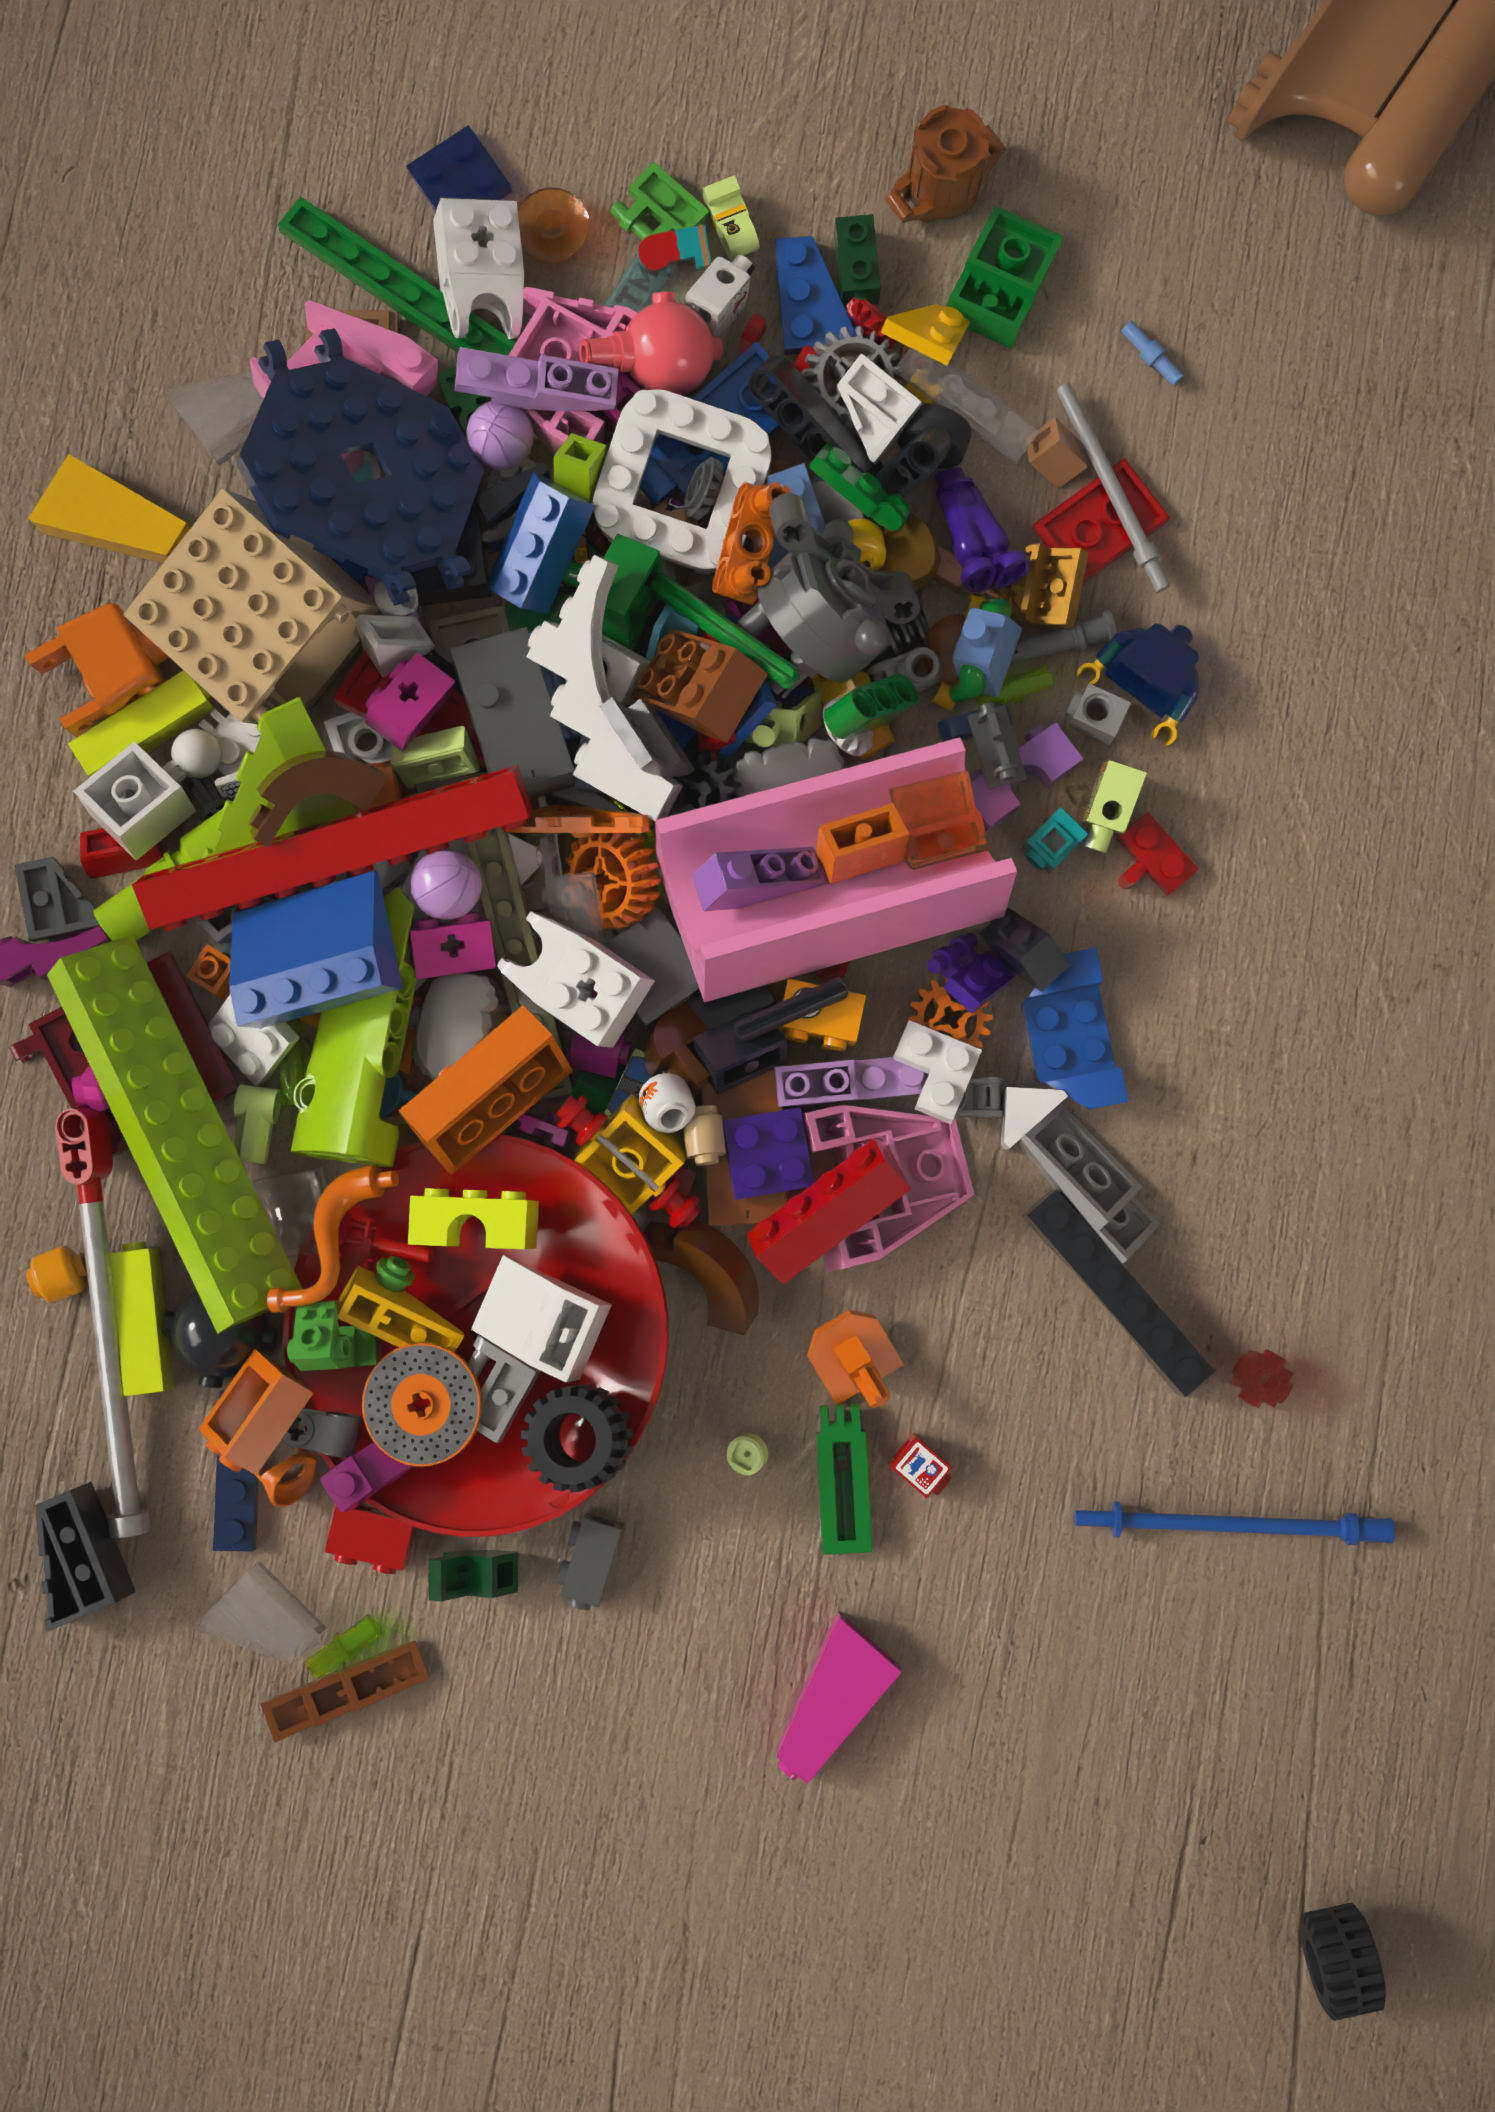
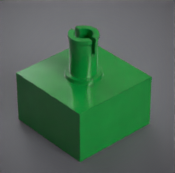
(630, 595)

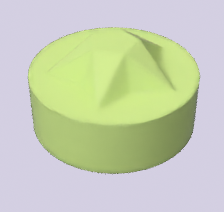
(747, 1454)

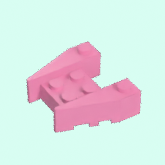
(556, 331)
(364, 344)

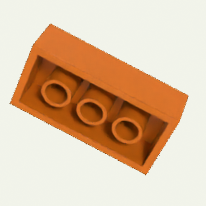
(486, 1089)

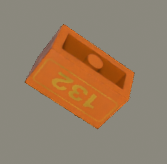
(862, 843)

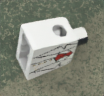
(721, 293)

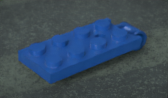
(671, 461)

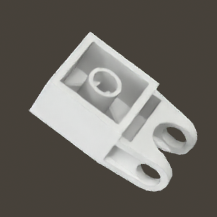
(480, 261)
(565, 977)

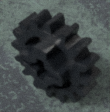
(709, 779)

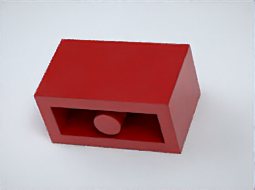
(371, 1538)

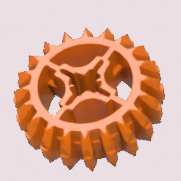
(622, 875)

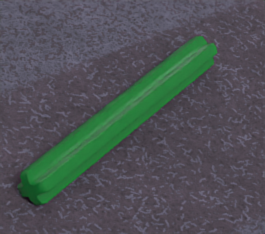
(724, 630)

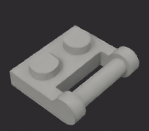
(504, 1388)

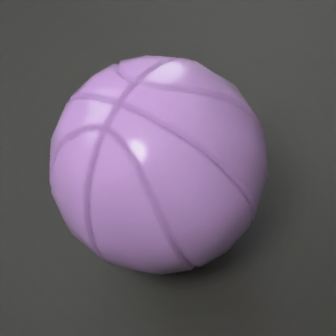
(500, 435)
(446, 884)

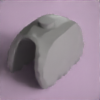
(780, 765)
(452, 1019)

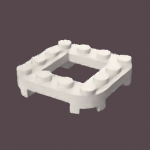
(693, 423)

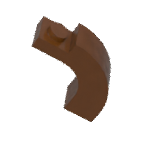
(313, 775)
(716, 1265)

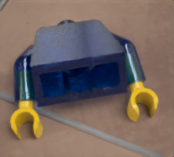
(1154, 669)

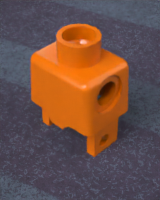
(112, 657)

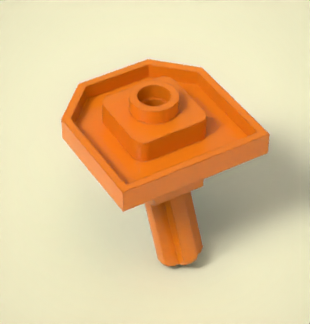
(854, 1357)

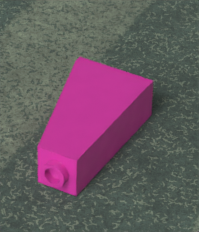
(837, 1695)

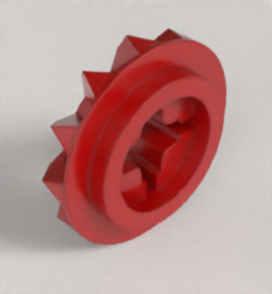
(869, 318)

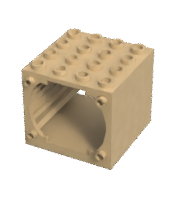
(252, 611)

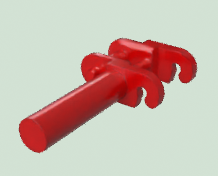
(379, 1245)

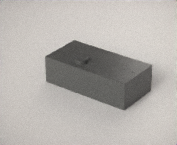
(513, 711)

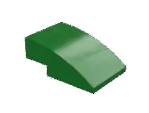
(1004, 275)

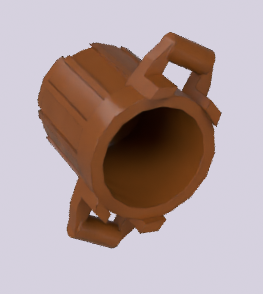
(946, 165)

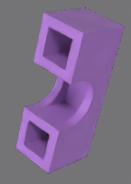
(1045, 754)

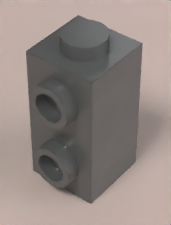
(591, 1561)

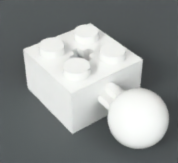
(140, 799)

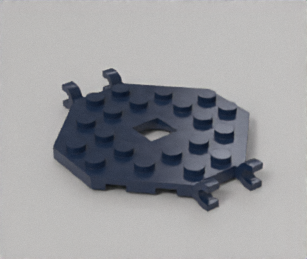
(308, 491)

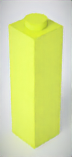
(145, 721)
(139, 1319)

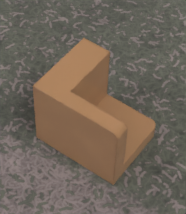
(1057, 453)

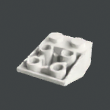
(541, 1319)

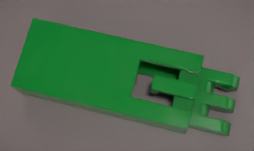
(843, 1493)

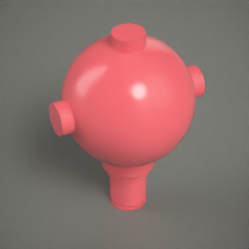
(661, 348)

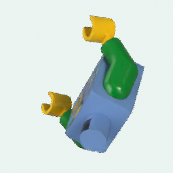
(981, 652)

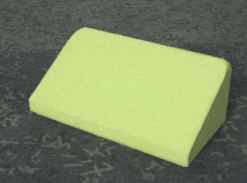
(435, 757)

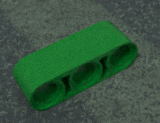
(870, 706)

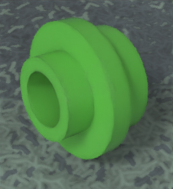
(394, 1273)

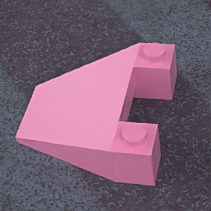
(928, 1156)

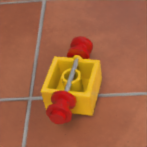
(631, 1157)

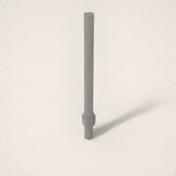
(1145, 552)

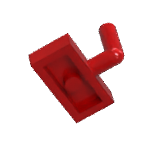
(1154, 855)

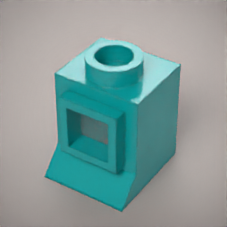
(1054, 841)

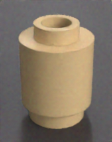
(705, 1136)

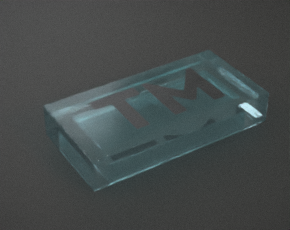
(637, 286)

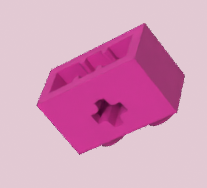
(427, 693)
(472, 953)

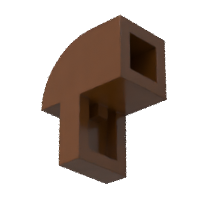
(672, 1047)

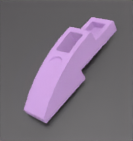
(536, 385)
(846, 1081)

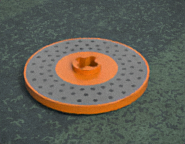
(449, 1420)

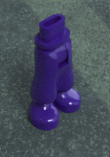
(976, 535)

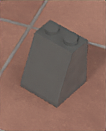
(660, 954)

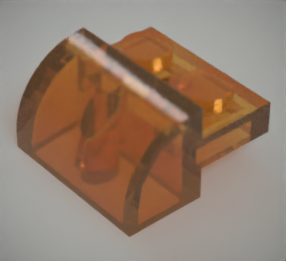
(940, 819)

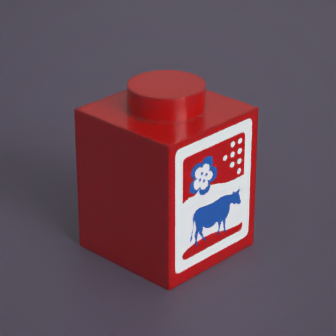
(921, 1467)

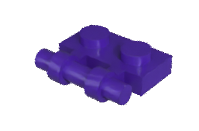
(977, 977)

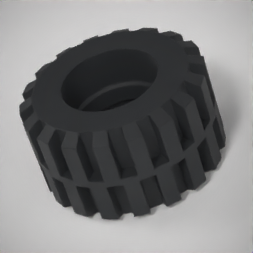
(545, 1443)
(1343, 1961)

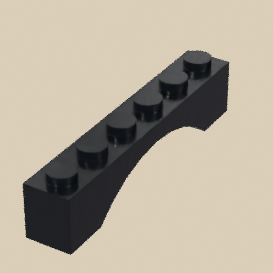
(1119, 1293)

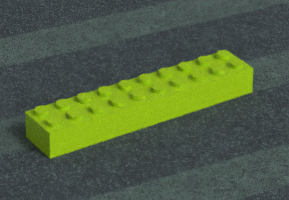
(173, 1130)

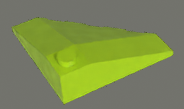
(285, 734)

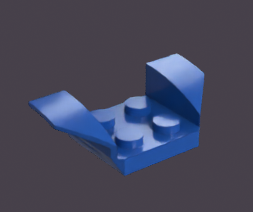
(1072, 1036)

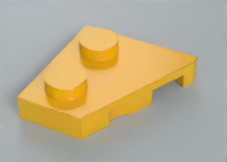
(929, 330)

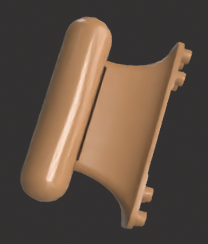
(1388, 73)

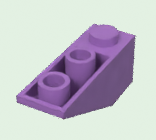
(755, 876)

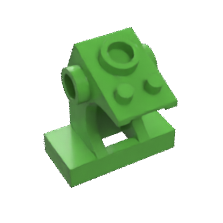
(319, 1342)

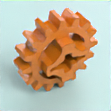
(942, 1002)

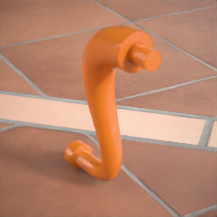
(331, 1207)

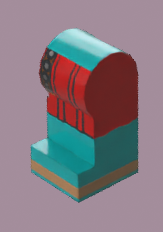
(675, 247)

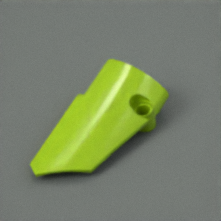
(350, 1062)

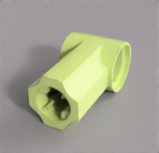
(255, 1112)

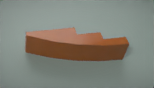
(344, 1691)

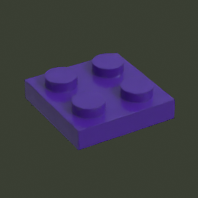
(767, 1153)

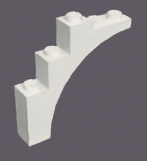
(576, 654)

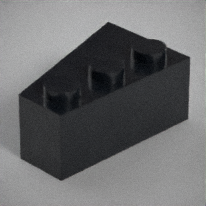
(79, 1557)

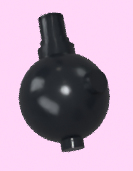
(210, 1353)

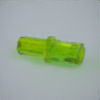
(343, 1646)

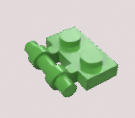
(661, 198)

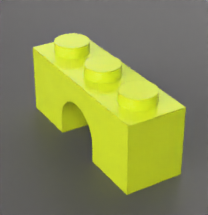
(507, 1221)

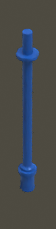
(1349, 1528)

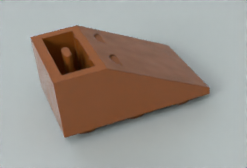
(700, 683)

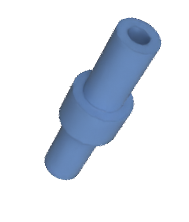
(1152, 353)

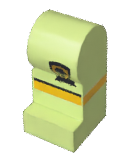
(730, 217)

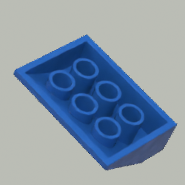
(312, 953)

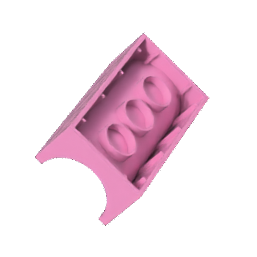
(832, 921)

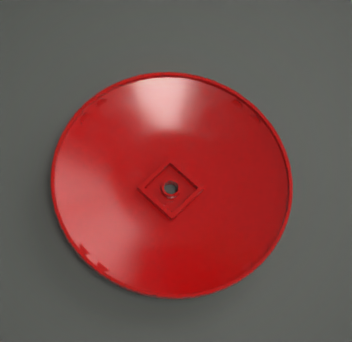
(581, 1240)

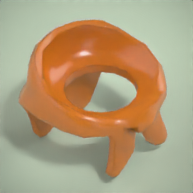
(289, 1492)

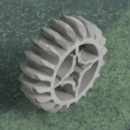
(840, 366)

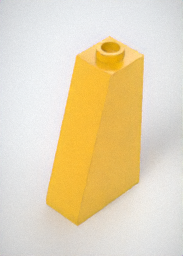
(104, 514)

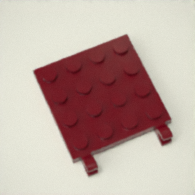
(67, 1060)

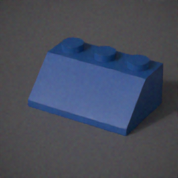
(540, 545)

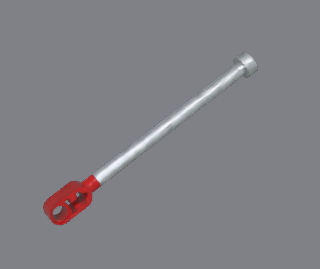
(87, 1169)

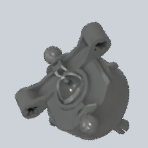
(826, 599)

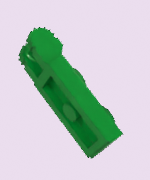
(860, 488)

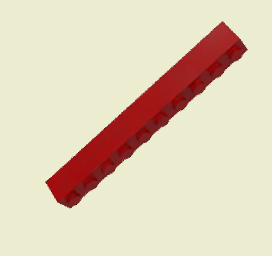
(334, 847)

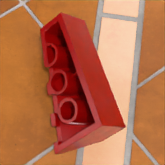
(828, 1210)

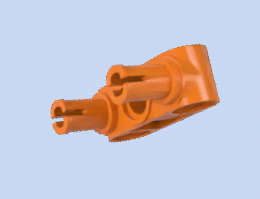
(737, 569)

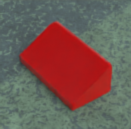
(105, 856)

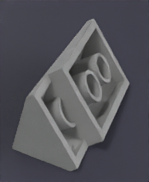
(1090, 1181)

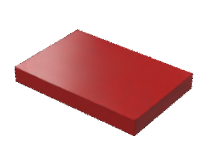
(1092, 523)

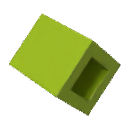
(579, 465)

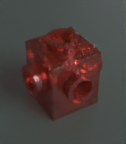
(1248, 1376)

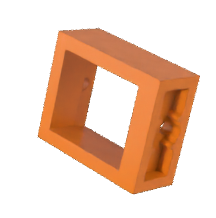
(254, 1413)

